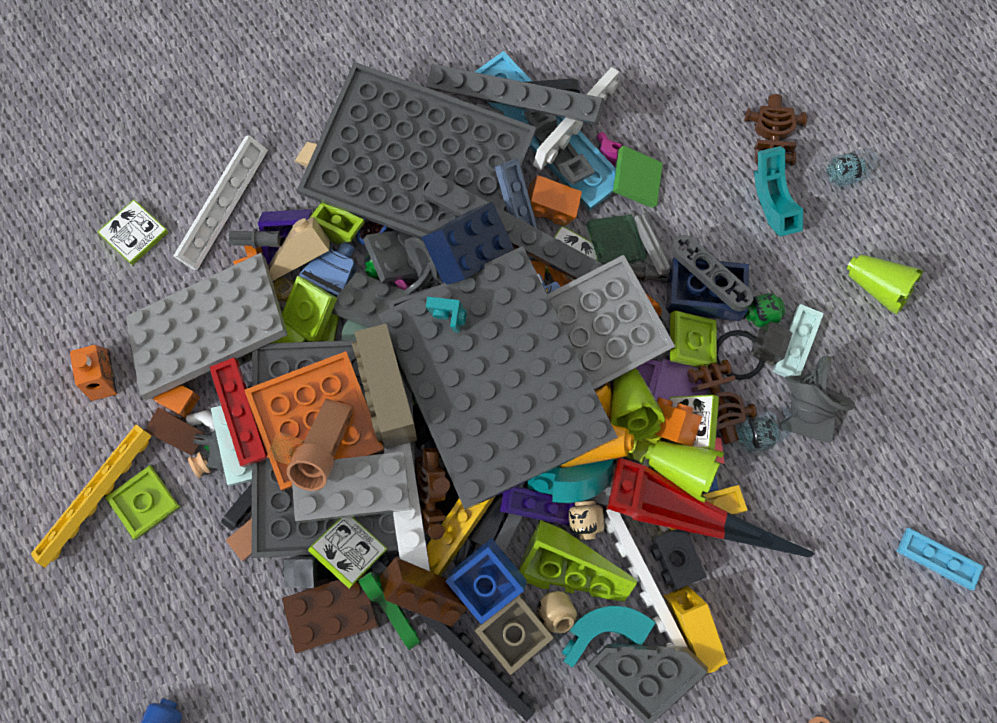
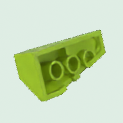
(566, 562)

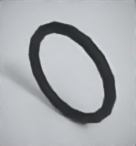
(749, 336)

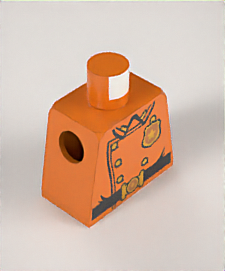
(93, 366)

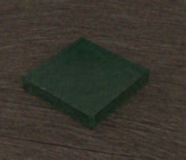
(615, 238)

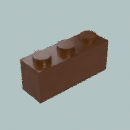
(421, 592)

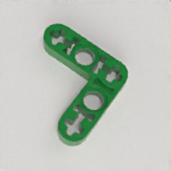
(372, 587)

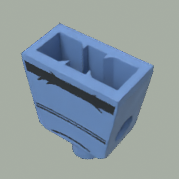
(332, 269)

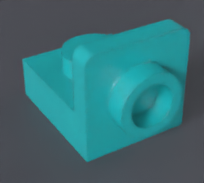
(443, 308)

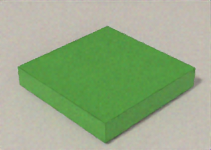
(637, 177)

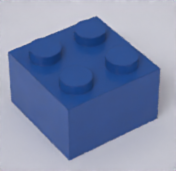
(486, 581)

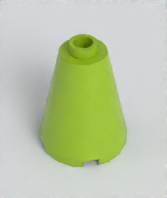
(885, 280)
(635, 406)
(685, 466)

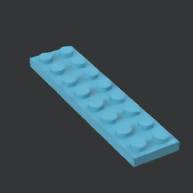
(594, 188)

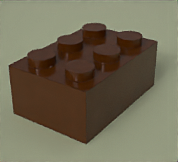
(328, 615)

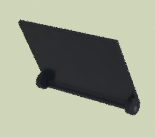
(489, 522)

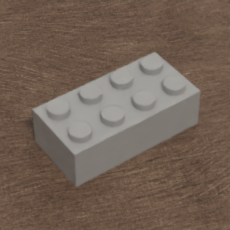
(357, 489)

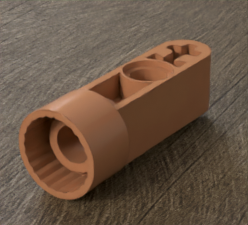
(314, 459)

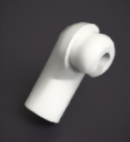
(199, 418)

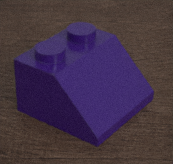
(283, 222)

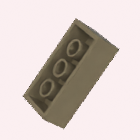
(383, 387)

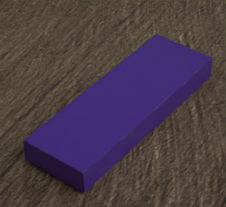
(535, 506)

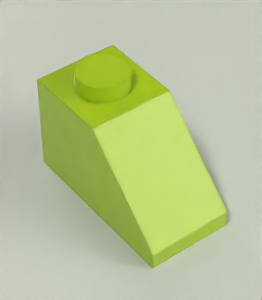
(337, 224)

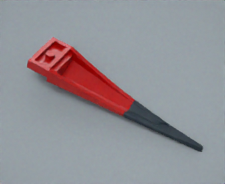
(658, 501)

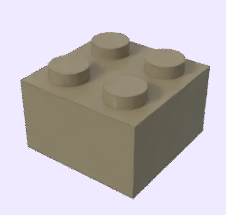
(514, 634)

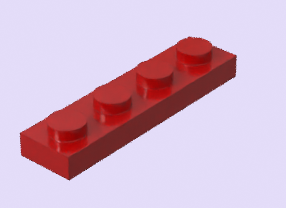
(238, 413)

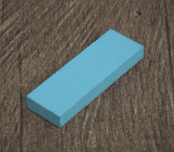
(940, 559)

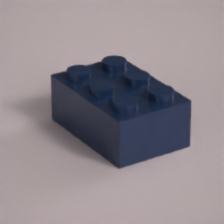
(467, 243)
(693, 297)

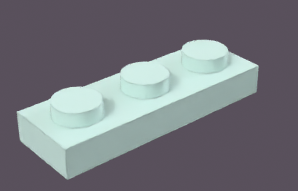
(804, 329)
(233, 471)

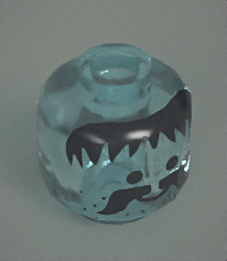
(846, 169)
(759, 433)

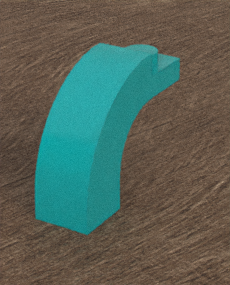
(778, 206)
(575, 482)
(616, 619)

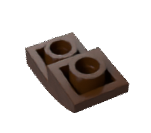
(174, 431)

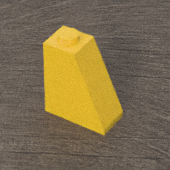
(696, 626)

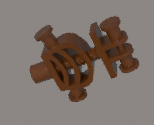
(770, 124)
(712, 379)
(431, 489)

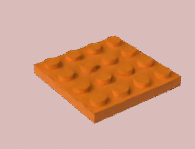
(295, 399)

